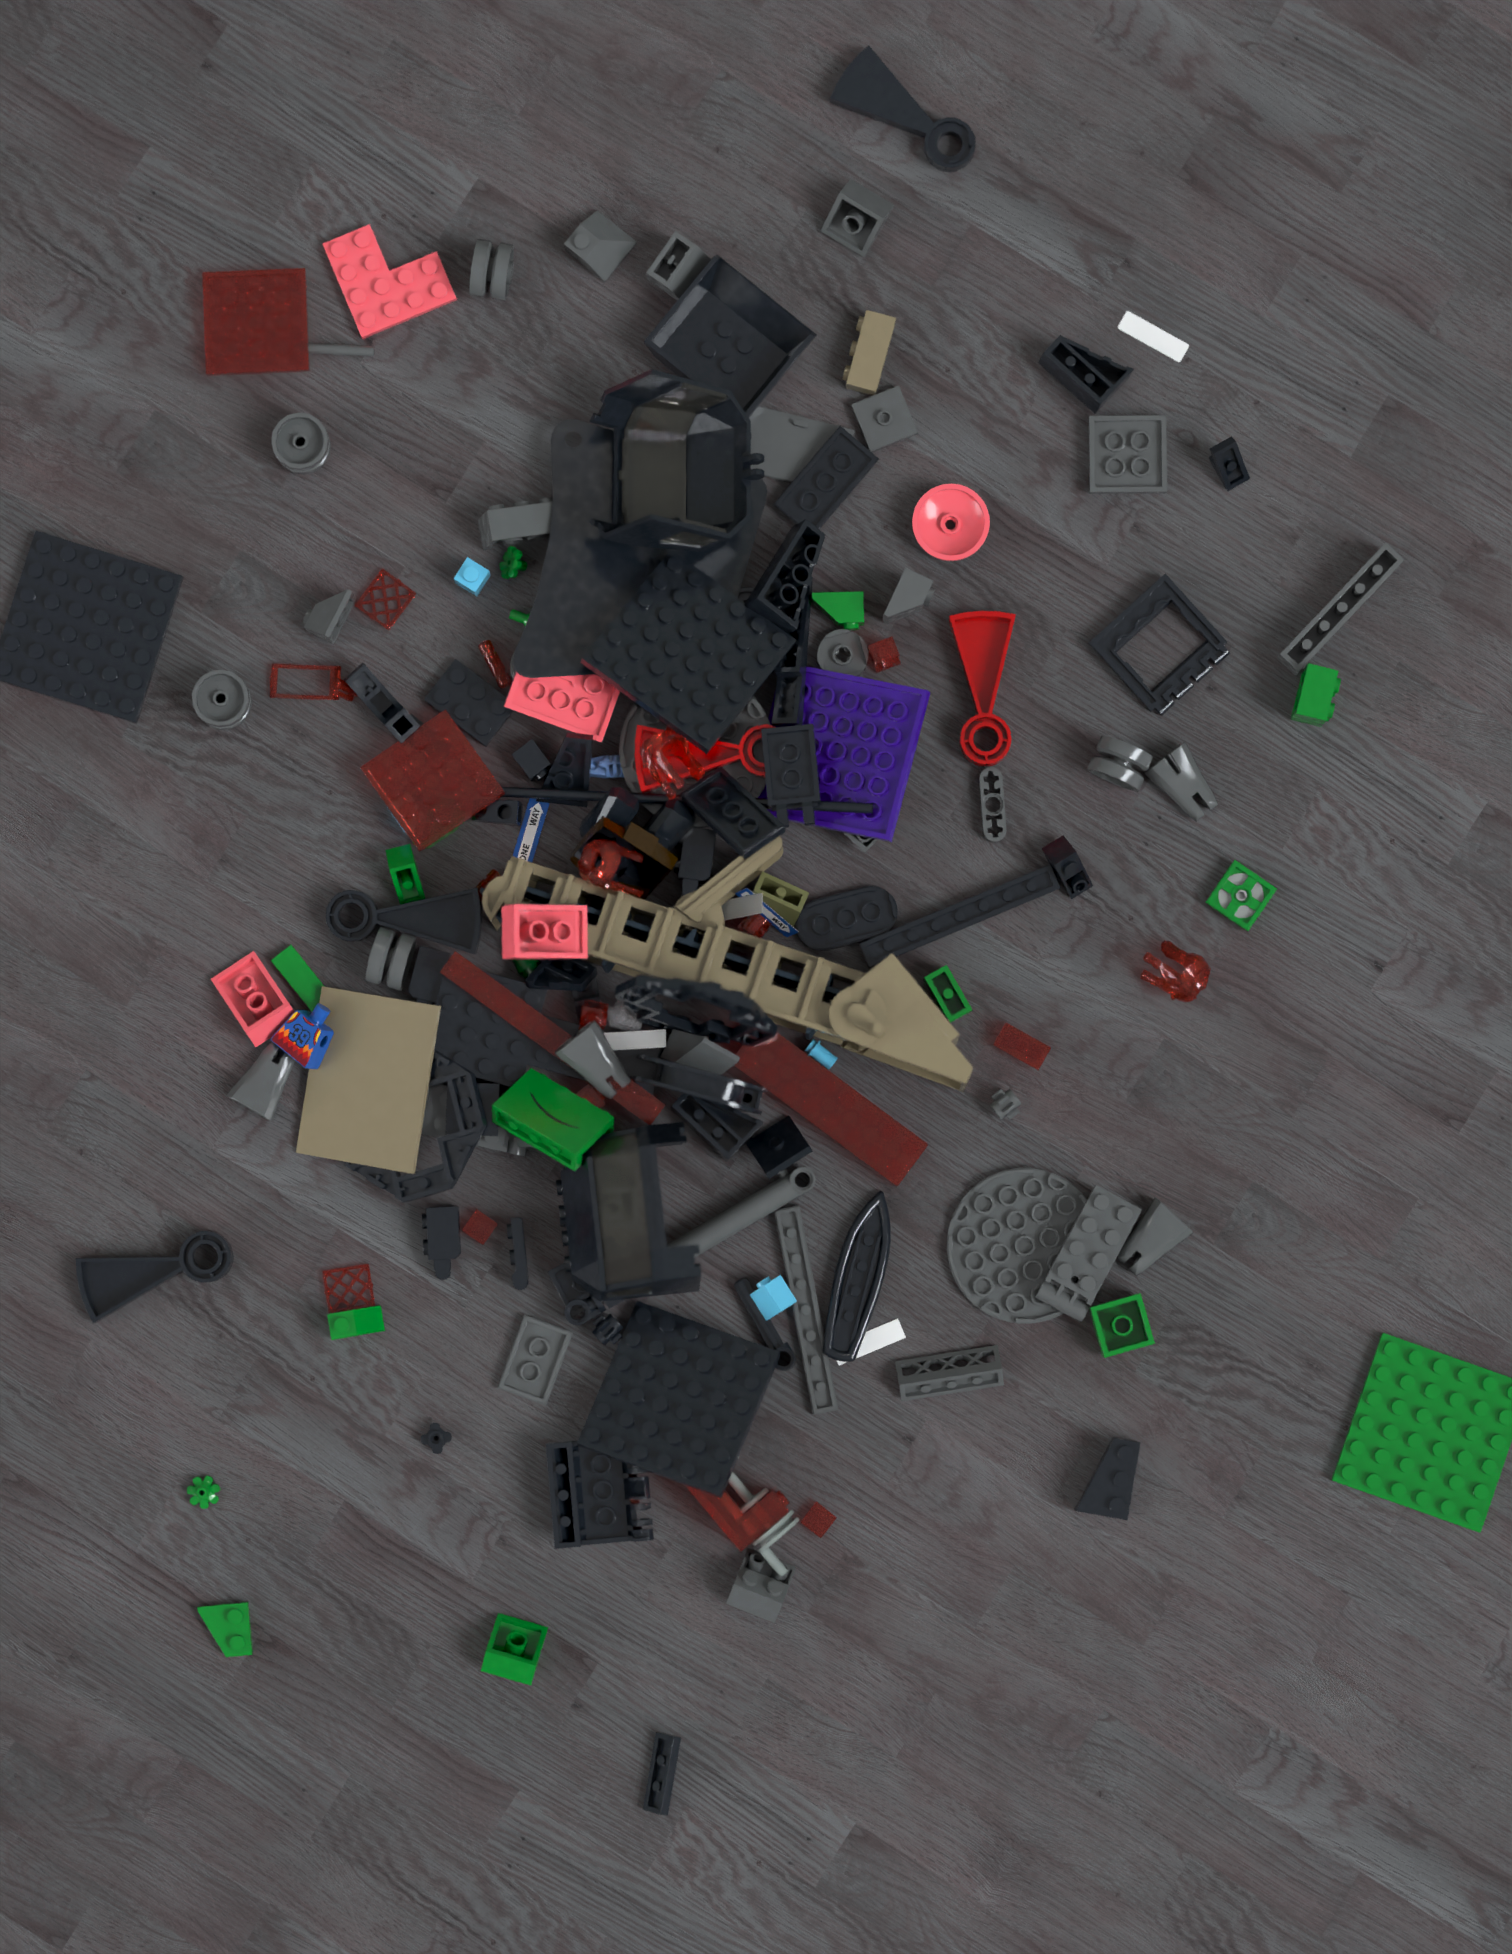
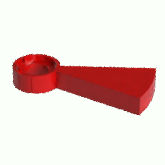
(982, 648)
(719, 755)

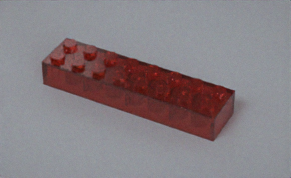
(832, 1106)

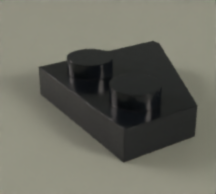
(562, 975)

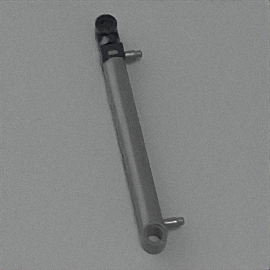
(718, 1229)

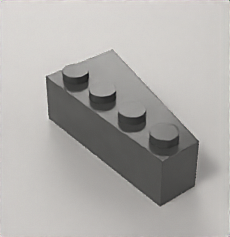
(515, 523)

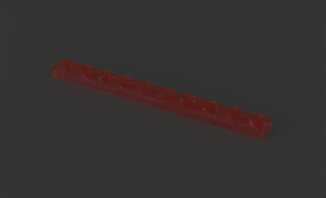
(538, 1028)

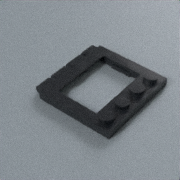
(1134, 620)

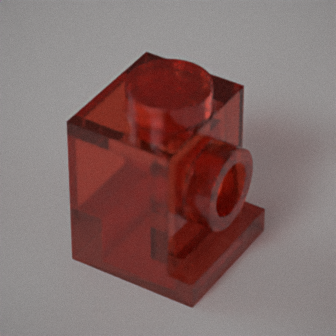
(884, 654)
(591, 1011)

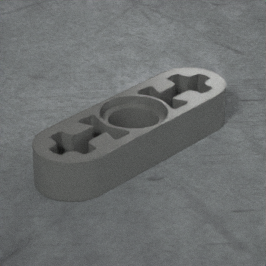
(984, 812)

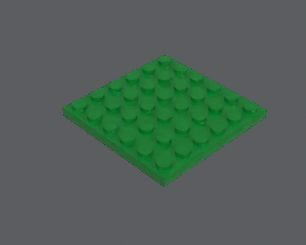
(1429, 1433)

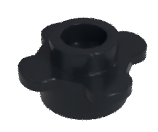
(428, 1438)

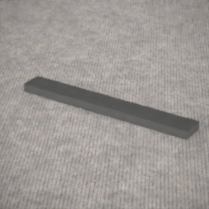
(806, 1309)

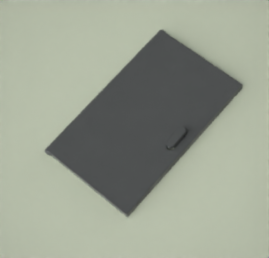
(787, 441)

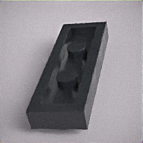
(661, 1773)

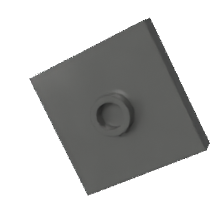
(884, 419)

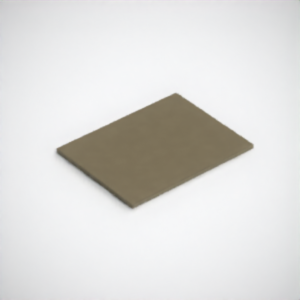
(372, 1081)

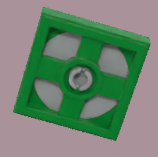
(1241, 895)

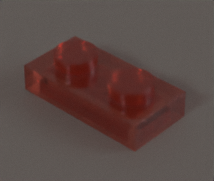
(1021, 1046)

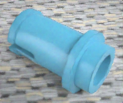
(820, 1054)

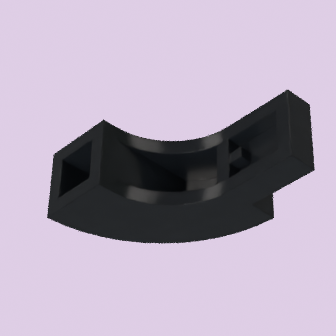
(381, 703)

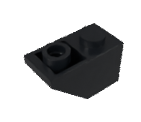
(1067, 866)

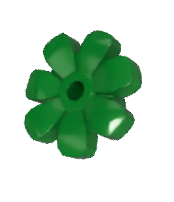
(512, 563)
(209, 1492)

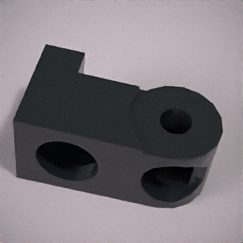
(501, 812)

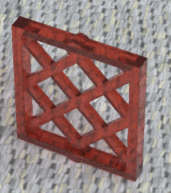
(397, 583)
(328, 1291)

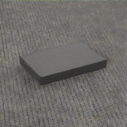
(535, 1360)

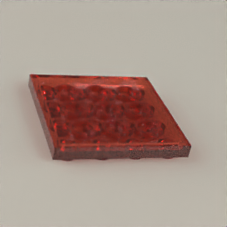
(255, 321)
(432, 780)

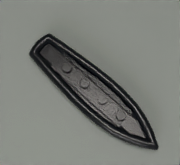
(858, 1280)

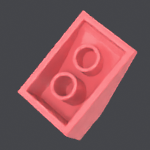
(544, 931)
(253, 998)

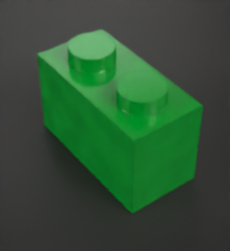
(947, 994)

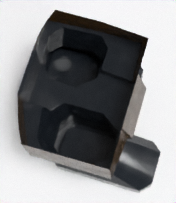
(612, 821)

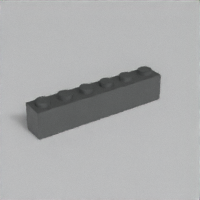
(1340, 608)

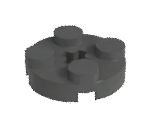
(850, 643)

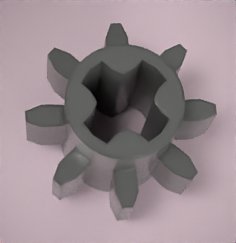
(1005, 1104)

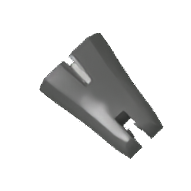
(1182, 781)
(594, 1059)
(263, 1082)
(1153, 1237)

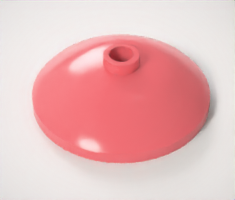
(952, 504)

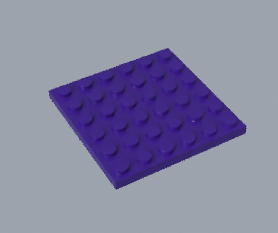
(863, 747)

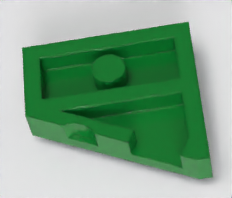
(229, 1627)

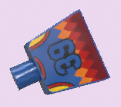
(305, 1036)

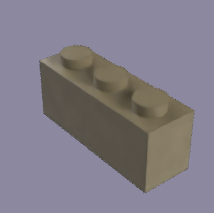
(869, 352)

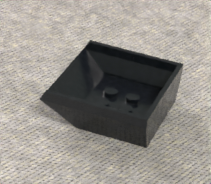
(729, 335)

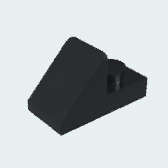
(1229, 463)

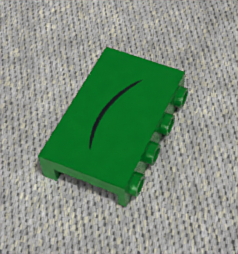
(551, 1118)

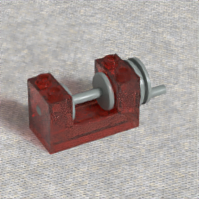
(759, 1520)

